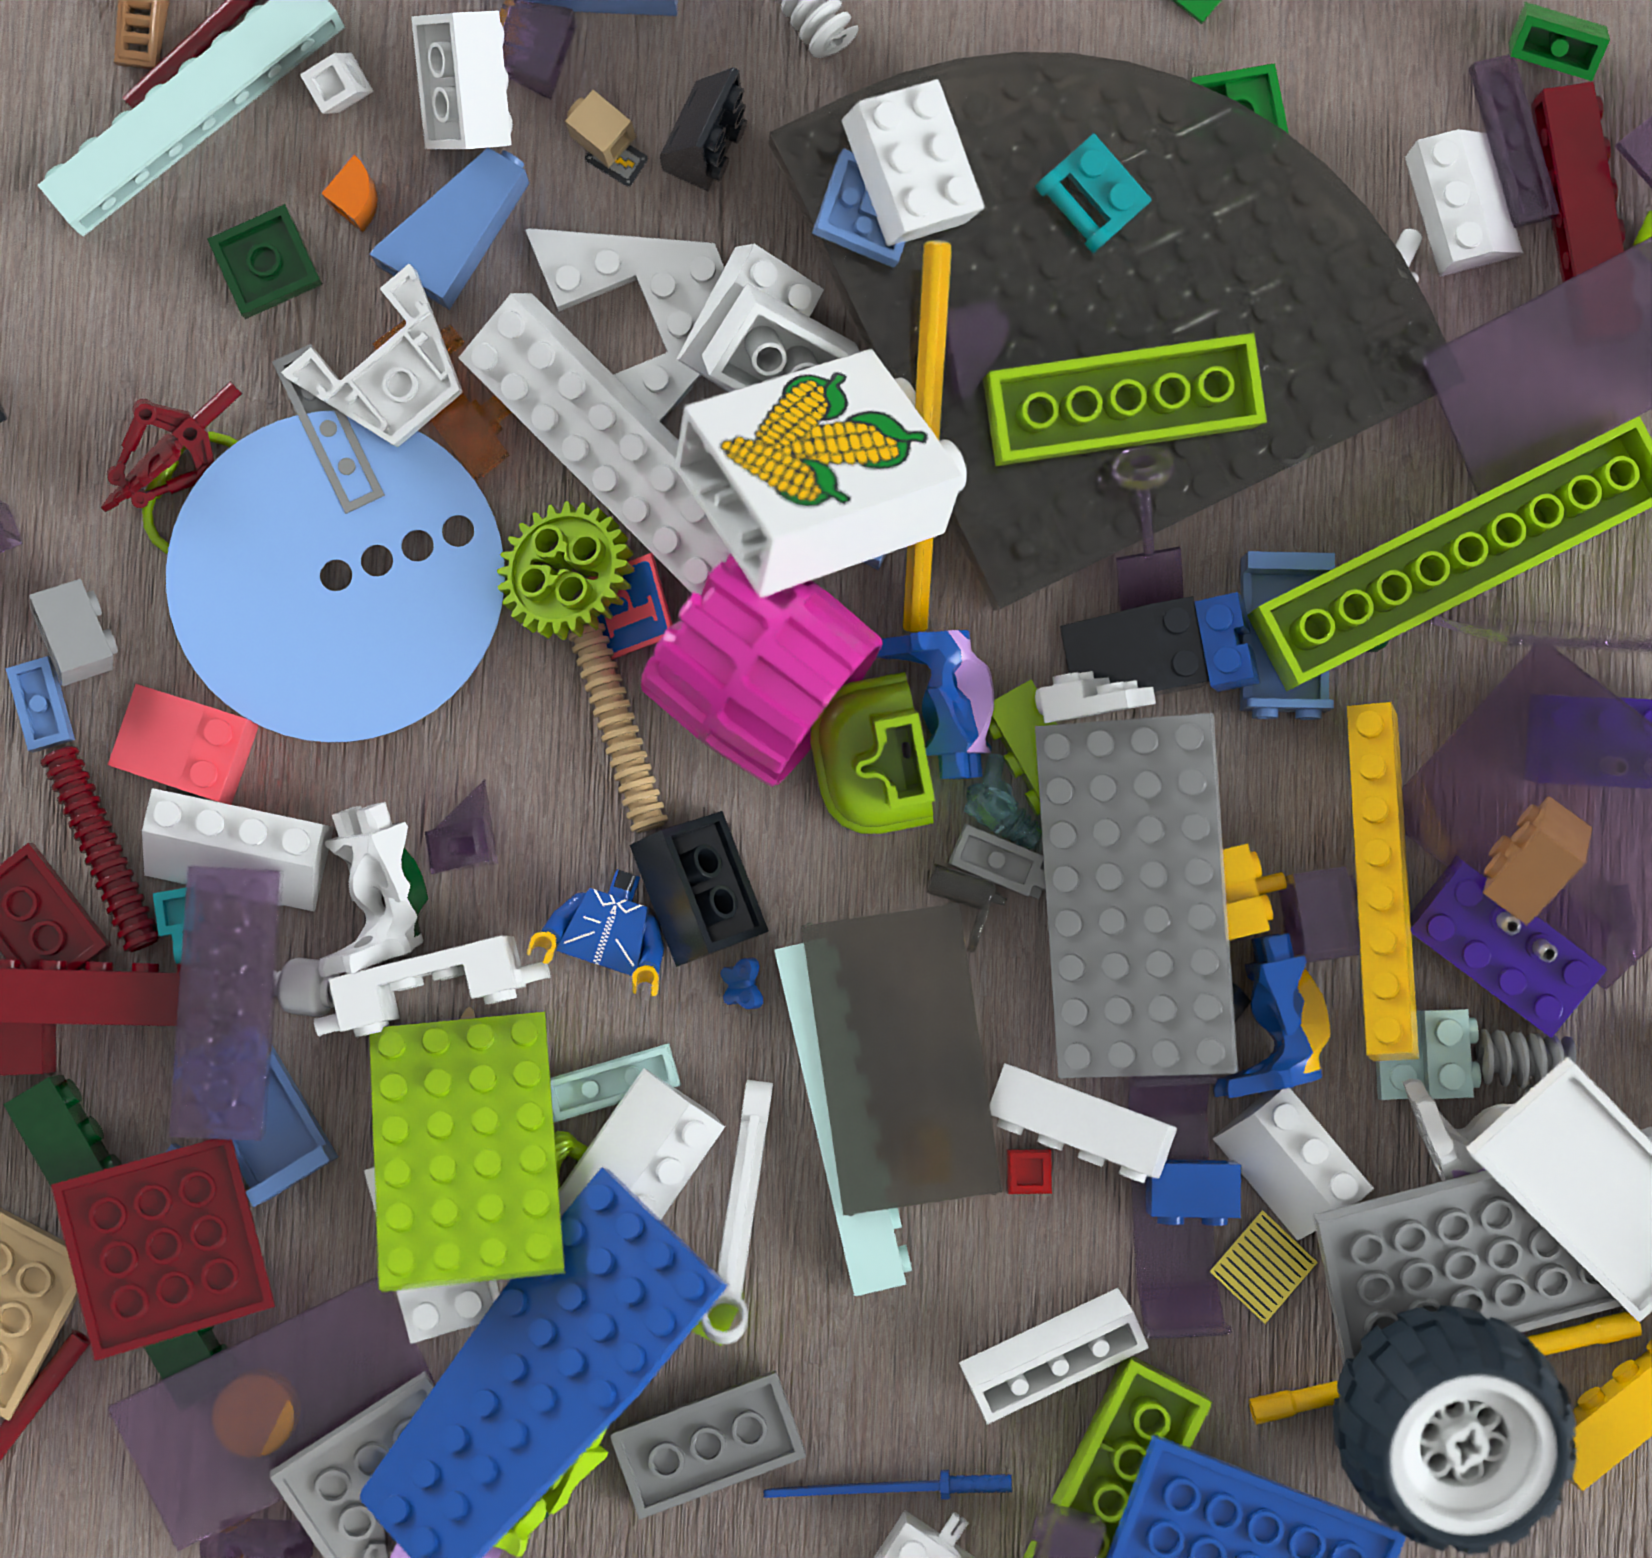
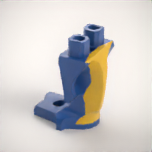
(1293, 1014)

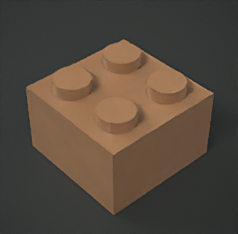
(1536, 859)

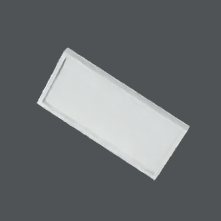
(1581, 1177)

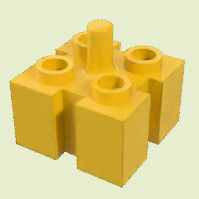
(1243, 884)

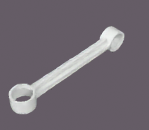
(741, 1205)

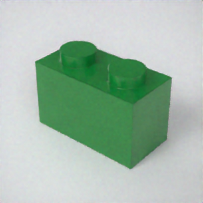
(1559, 41)

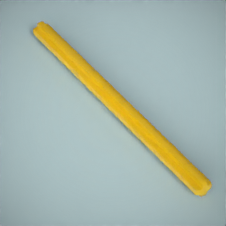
(928, 404)

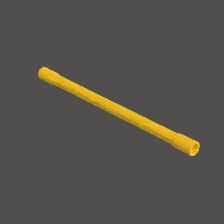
(1598, 1331)

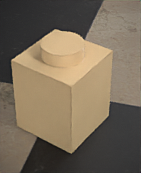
(599, 127)

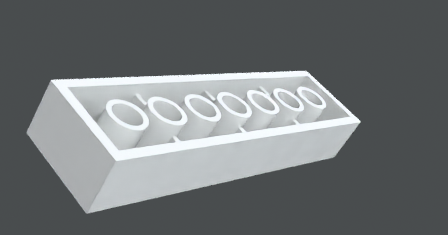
(596, 432)

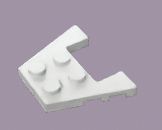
(398, 383)

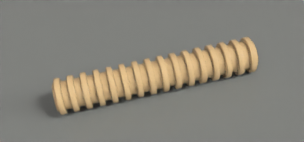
(618, 729)

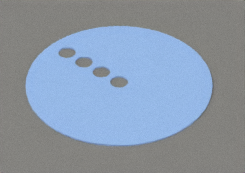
(318, 658)

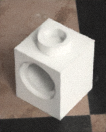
(336, 82)

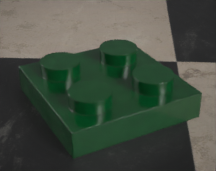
(264, 261)

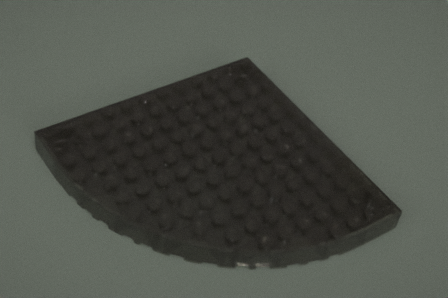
(1233, 244)

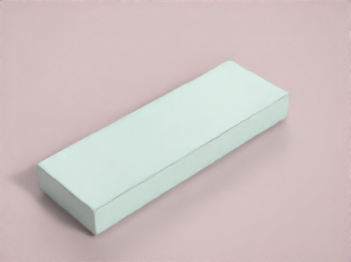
(608, 1081)

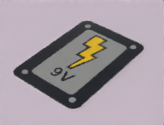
(626, 166)

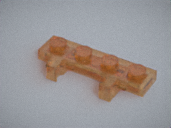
(466, 425)

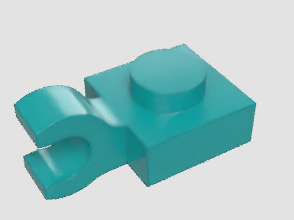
(170, 917)

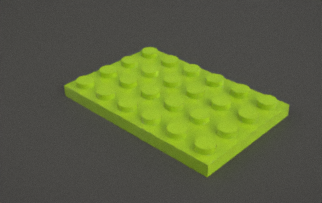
(464, 1152)

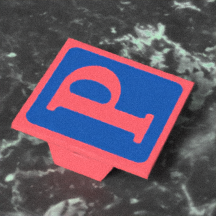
(643, 614)

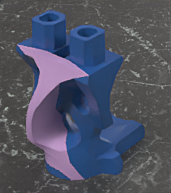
(956, 701)

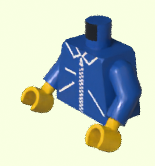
(607, 932)

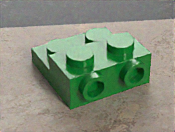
(1253, 88)

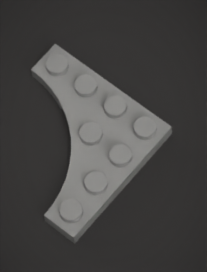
(327, 1476)

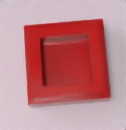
(1029, 1171)

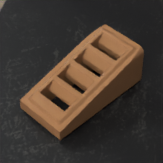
(155, 23)

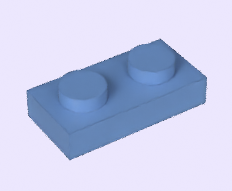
(40, 704)

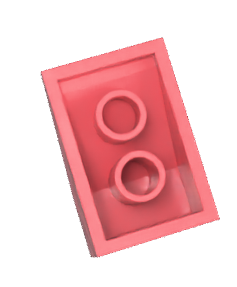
(183, 744)

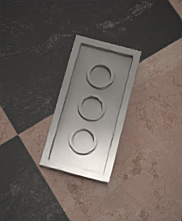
(707, 1444)

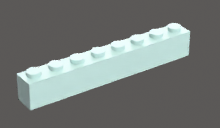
(187, 108)
(866, 1237)

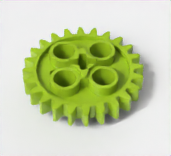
(577, 535)

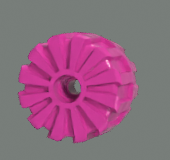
(757, 668)

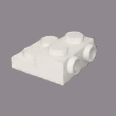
(1083, 696)

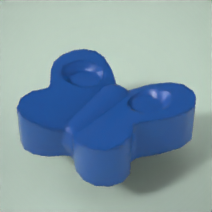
(742, 984)

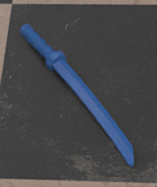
(946, 1485)

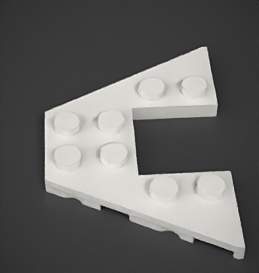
(673, 279)

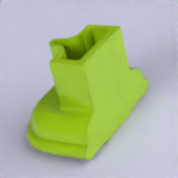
(862, 759)

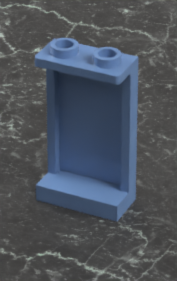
(1263, 579)
(292, 1141)

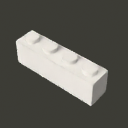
(1081, 1121)
(1053, 1355)

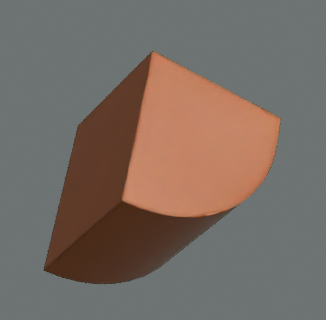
(353, 194)

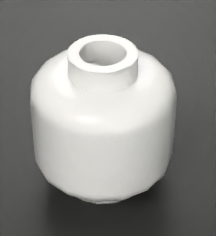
(303, 989)

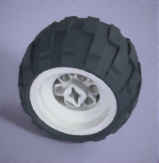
(1469, 1475)

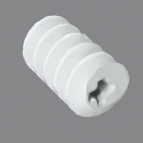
(820, 25)

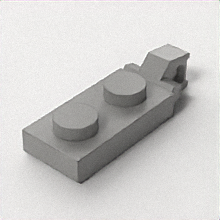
(999, 862)

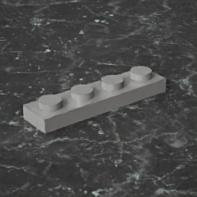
(306, 402)

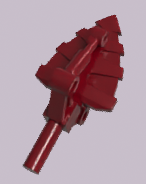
(186, 431)

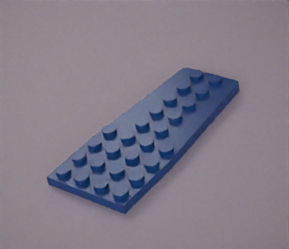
(542, 1377)

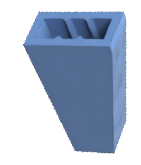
(455, 226)

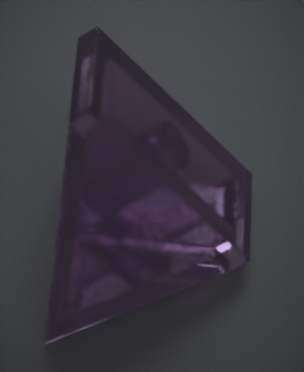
(464, 836)

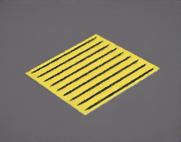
(1263, 1267)

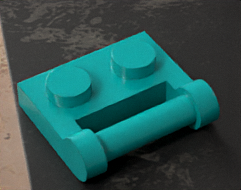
(1104, 185)

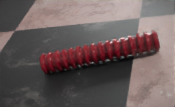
(100, 848)

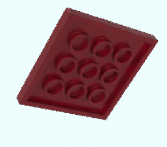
(162, 1246)

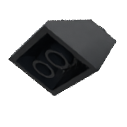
(698, 888)

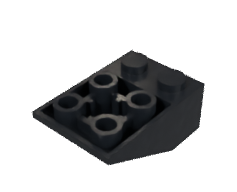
(706, 129)

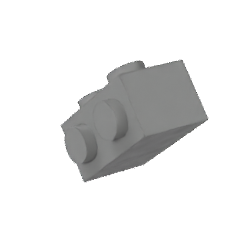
(72, 632)

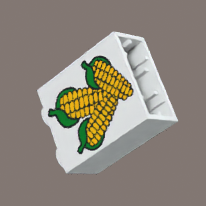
(818, 470)

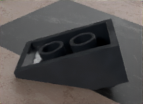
(1146, 643)

